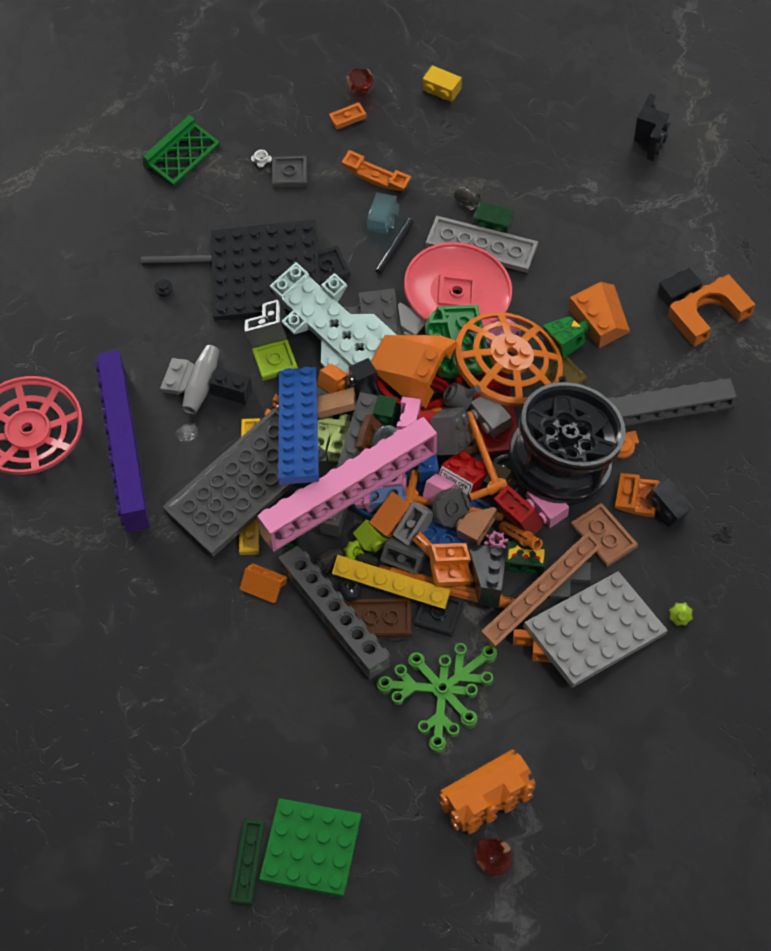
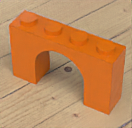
(721, 292)

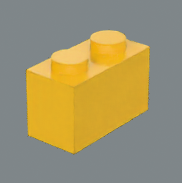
(442, 83)

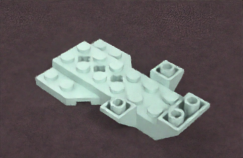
(319, 309)

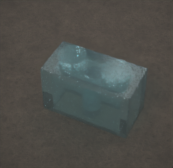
(382, 213)

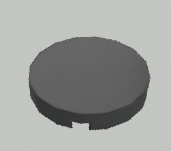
(450, 507)

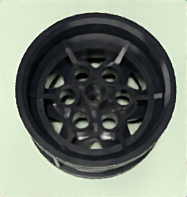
(571, 429)

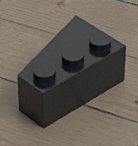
(487, 572)

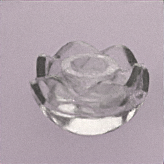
(187, 432)

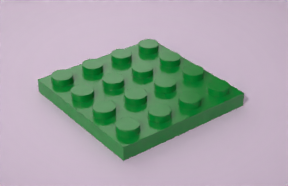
(311, 847)

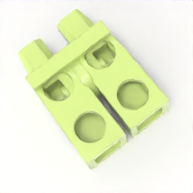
(333, 435)

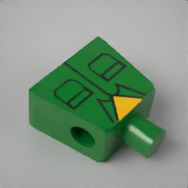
(567, 334)

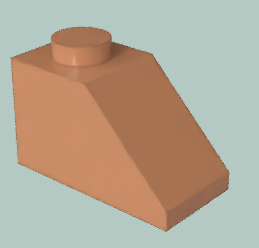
(476, 525)

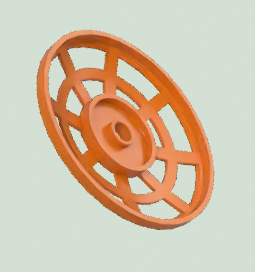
(502, 360)

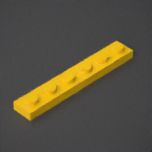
(391, 581)

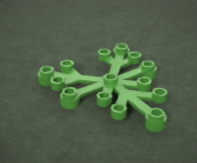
(461, 674)

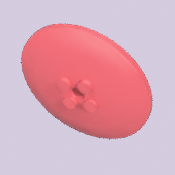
(459, 267)

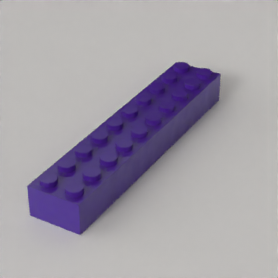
(121, 442)

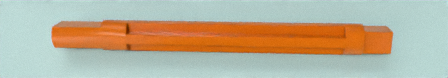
(464, 592)

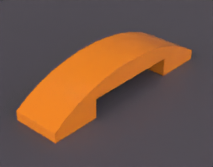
(373, 174)

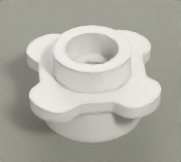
(261, 158)

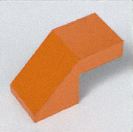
(523, 638)

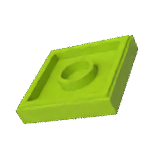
(274, 358)

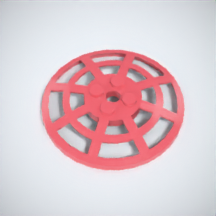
(38, 421)

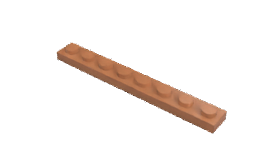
(540, 589)

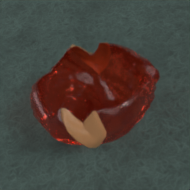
(360, 80)
(494, 856)

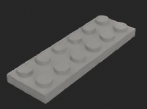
(510, 250)

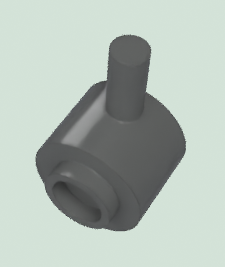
(459, 396)

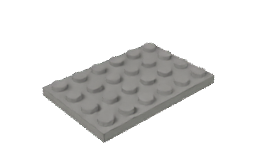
(595, 629)

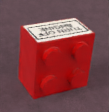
(465, 472)

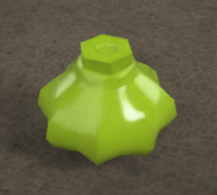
(353, 550)
(680, 614)

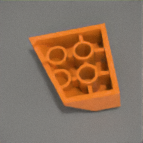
(602, 311)

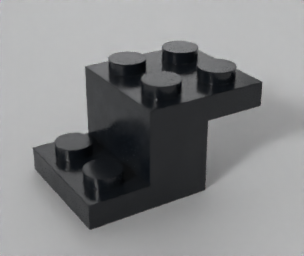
(652, 127)

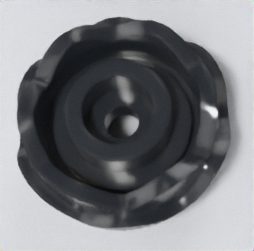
(350, 590)

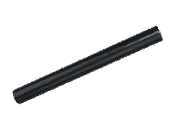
(394, 246)

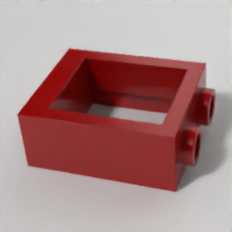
(518, 510)

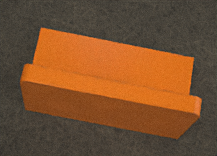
(390, 514)
(262, 582)

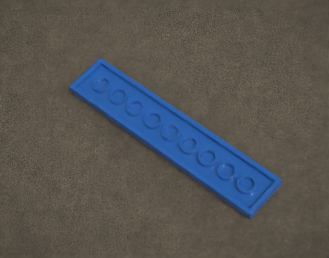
(298, 426)

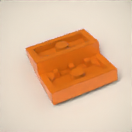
(632, 495)
(450, 564)

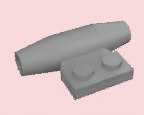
(191, 378)

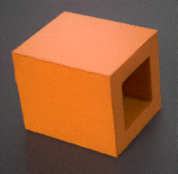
(332, 379)

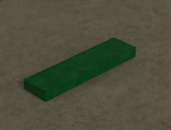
(247, 862)

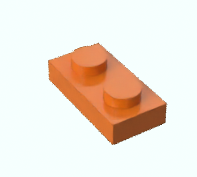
(347, 116)

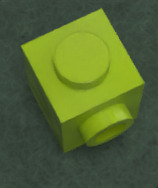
(370, 537)

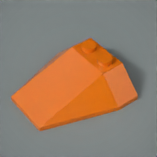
(411, 363)

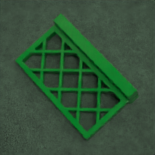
(168, 144)

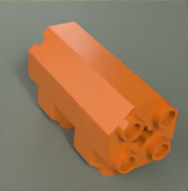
(486, 791)

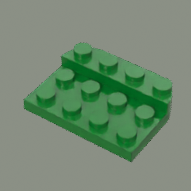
(448, 322)

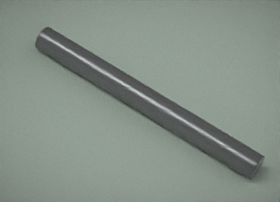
(176, 259)

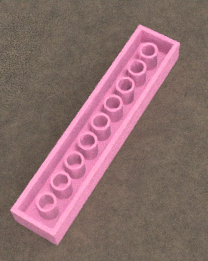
(347, 483)

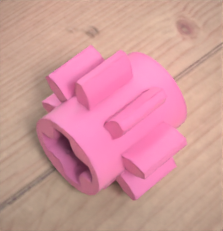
(497, 538)

